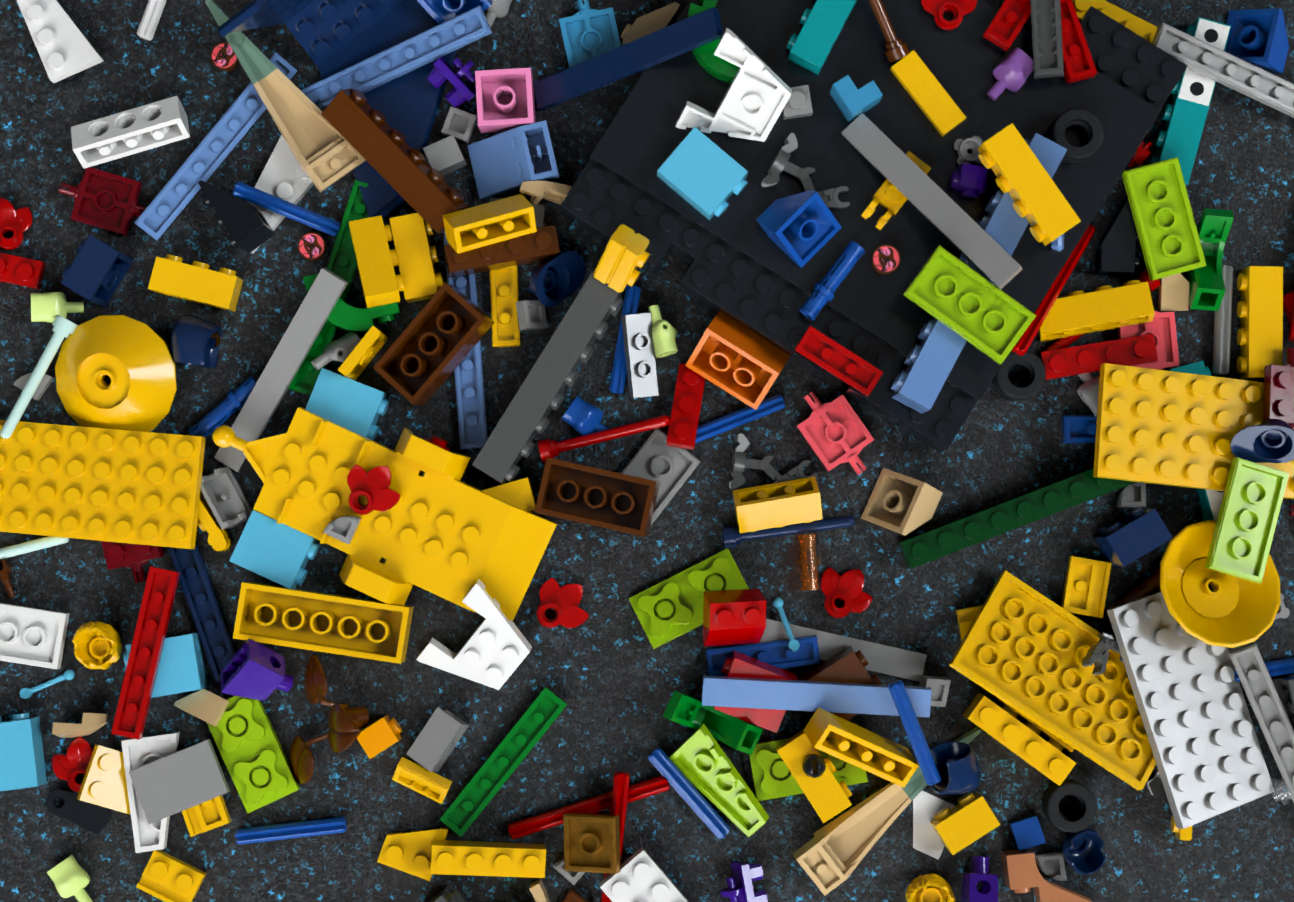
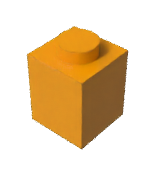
(379, 736)

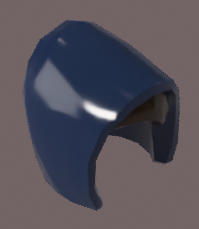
(195, 341)
(956, 767)

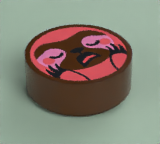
(224, 57)
(312, 246)
(885, 259)

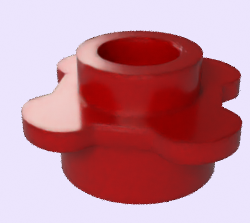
(1141, 154)

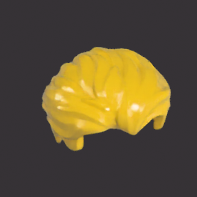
(97, 645)
(929, 889)

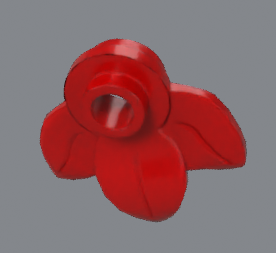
(957, 8)
(14, 221)
(374, 486)
(845, 588)
(564, 602)
(73, 764)

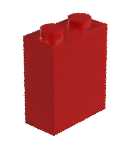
(745, 666)

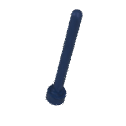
(732, 536)

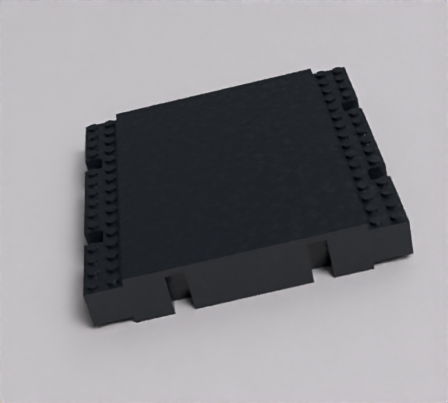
(759, 285)

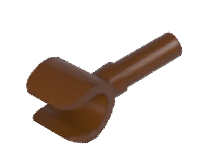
(4, 575)

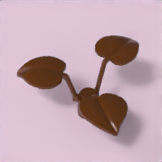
(343, 723)

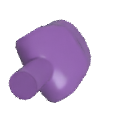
(1011, 73)

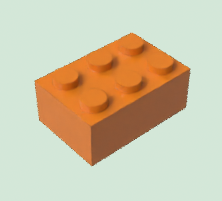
(737, 360)

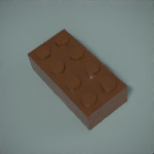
(433, 345)
(597, 497)

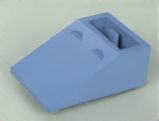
(513, 158)

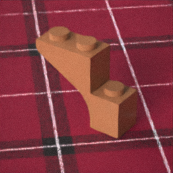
(1022, 875)

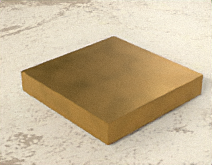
(591, 843)

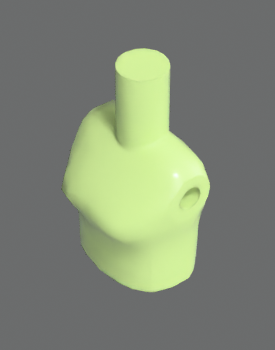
(47, 306)
(662, 334)
(70, 879)

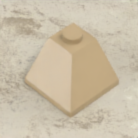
(651, 22)
(901, 502)

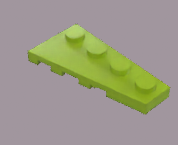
(716, 777)

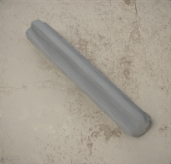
(1222, 326)

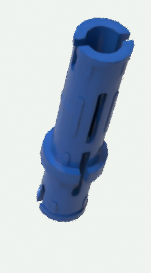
(837, 273)
(218, 415)

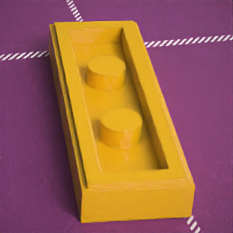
(928, 93)
(503, 307)

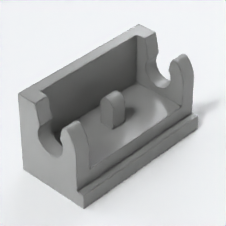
(225, 498)
(437, 739)

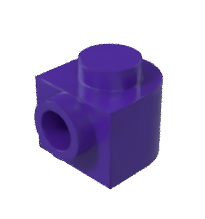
(969, 180)

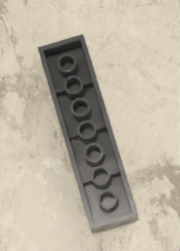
(548, 380)

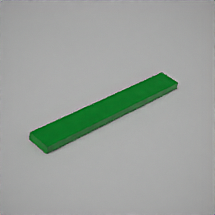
(343, 264)

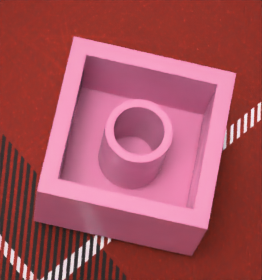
(504, 99)

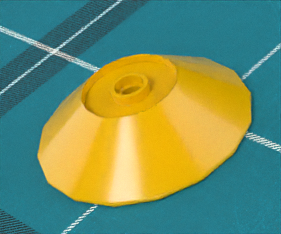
(138, 369)
(1236, 608)

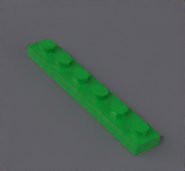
(503, 761)

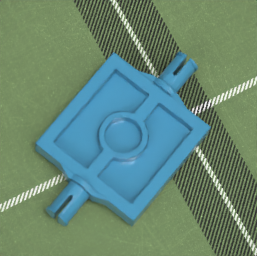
(589, 33)

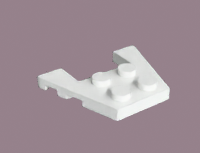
(750, 102)
(490, 652)

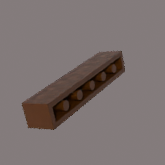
(393, 158)

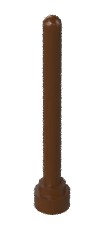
(895, 47)

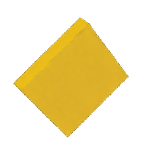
(363, 353)

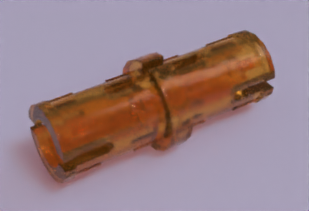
(809, 582)

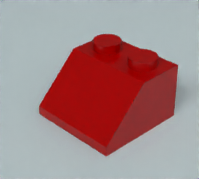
(733, 617)

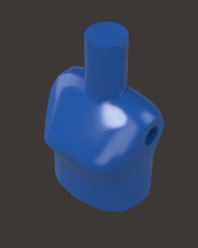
(584, 417)

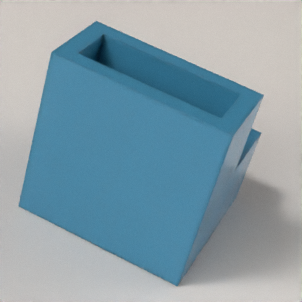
(853, 100)

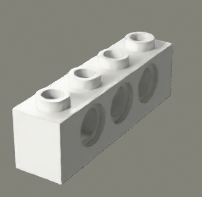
(130, 132)

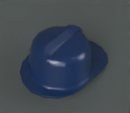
(557, 278)
(1265, 443)

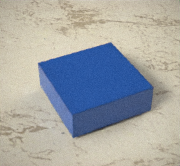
(1027, 832)

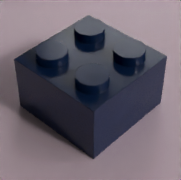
(96, 271)
(1132, 537)

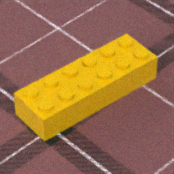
(323, 622)

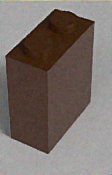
(844, 668)

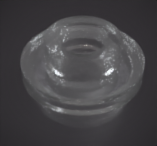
(1280, 791)

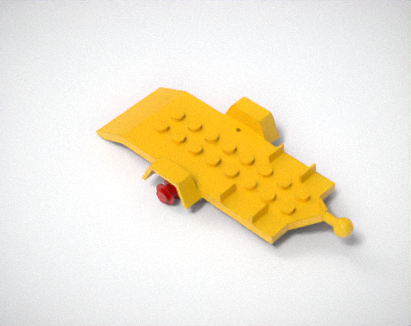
(433, 538)

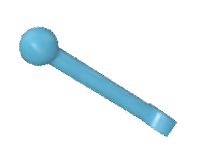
(793, 644)
(27, 692)

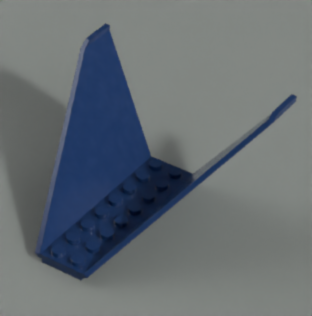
(346, 33)

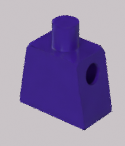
(255, 672)
(978, 873)

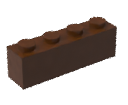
(513, 252)

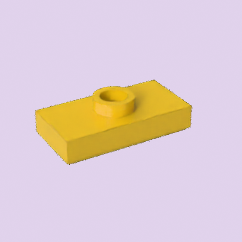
(421, 780)

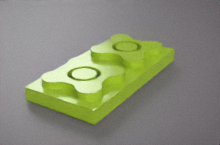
(1163, 219)
(969, 305)
(1247, 520)
(677, 602)
(253, 754)
(774, 779)

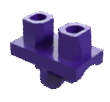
(461, 90)
(740, 885)

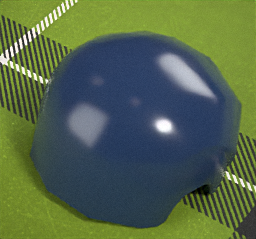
(1084, 851)

